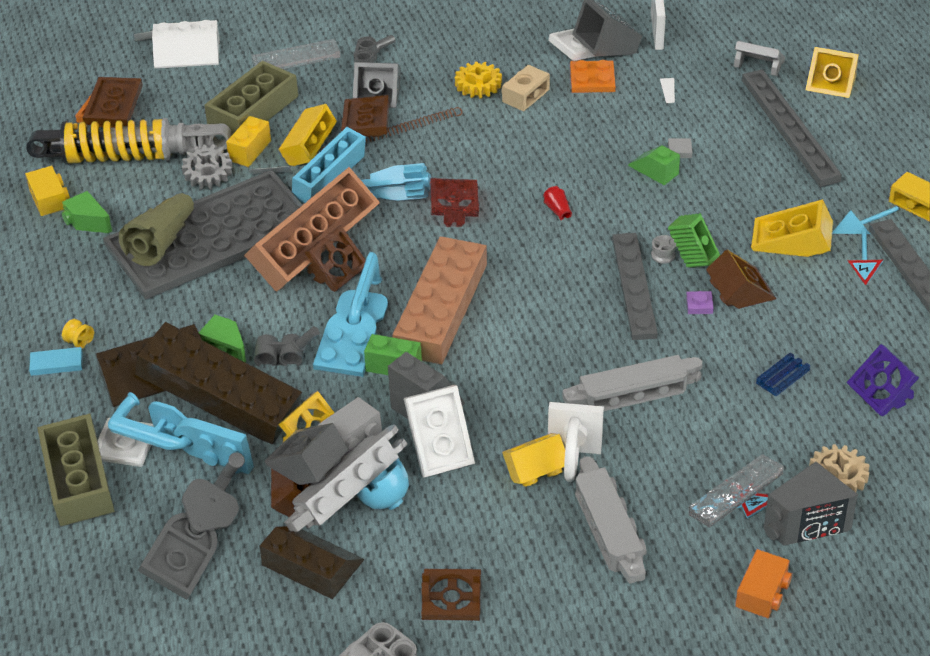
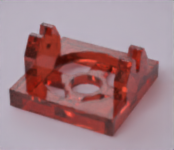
(454, 187)

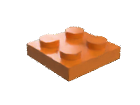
(592, 76)

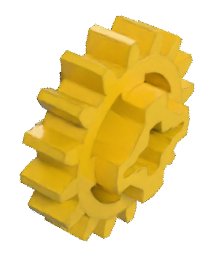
(478, 79)

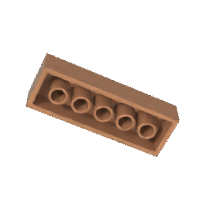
(283, 250)
(442, 297)

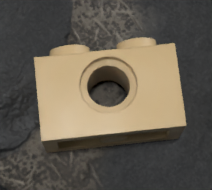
(525, 87)

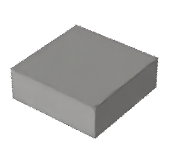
(681, 146)

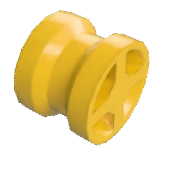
(77, 333)

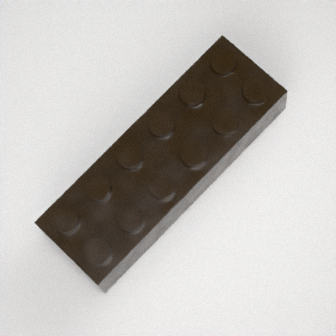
(217, 382)

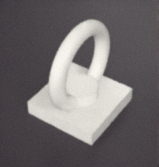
(579, 430)

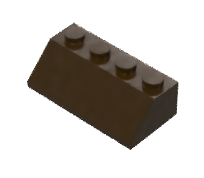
(119, 369)

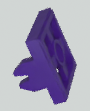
(870, 370)

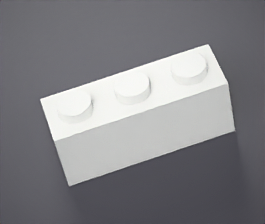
(185, 44)

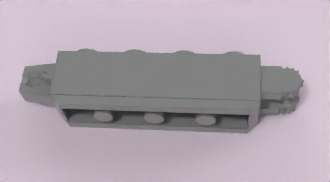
(635, 383)
(345, 480)
(609, 521)

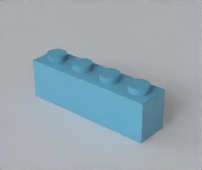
(336, 157)

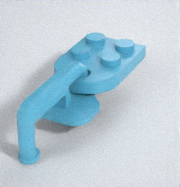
(352, 325)
(176, 431)

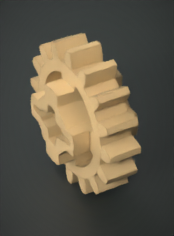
(844, 466)

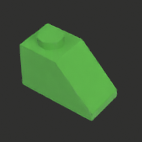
(658, 164)
(86, 214)
(224, 335)

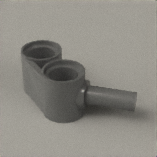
(367, 48)
(288, 351)

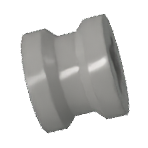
(663, 249)

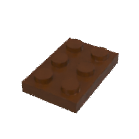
(113, 100)
(367, 115)

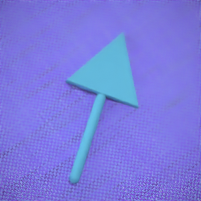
(852, 225)

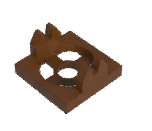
(346, 248)
(468, 613)

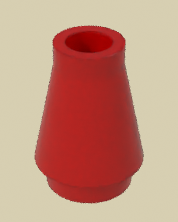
(557, 202)

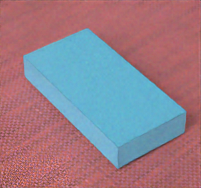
(55, 361)

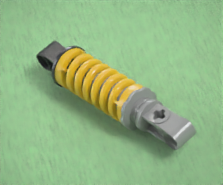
(126, 142)

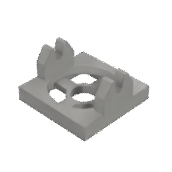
(759, 52)

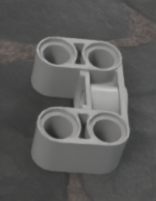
(381, 640)

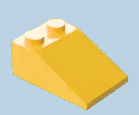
(794, 231)

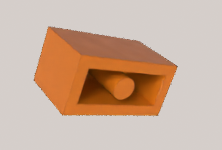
(763, 583)

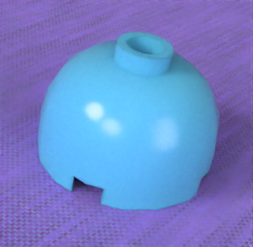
(386, 488)

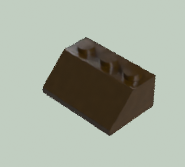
(308, 560)

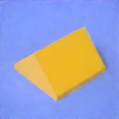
(832, 72)

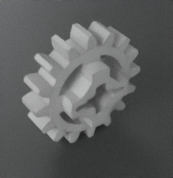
(207, 166)

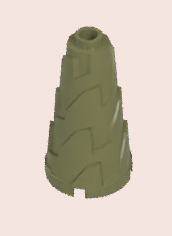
(155, 230)

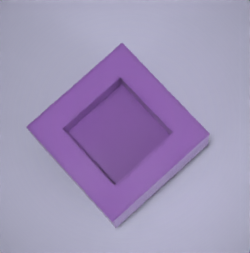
(699, 302)

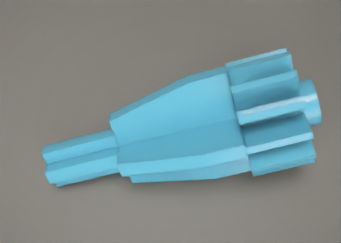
(400, 182)

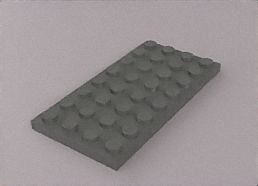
(214, 234)

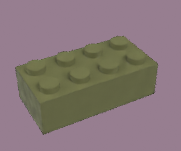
(255, 94)
(75, 470)

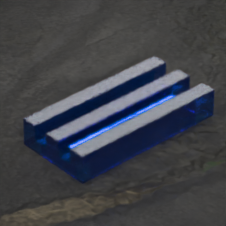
(794, 363)

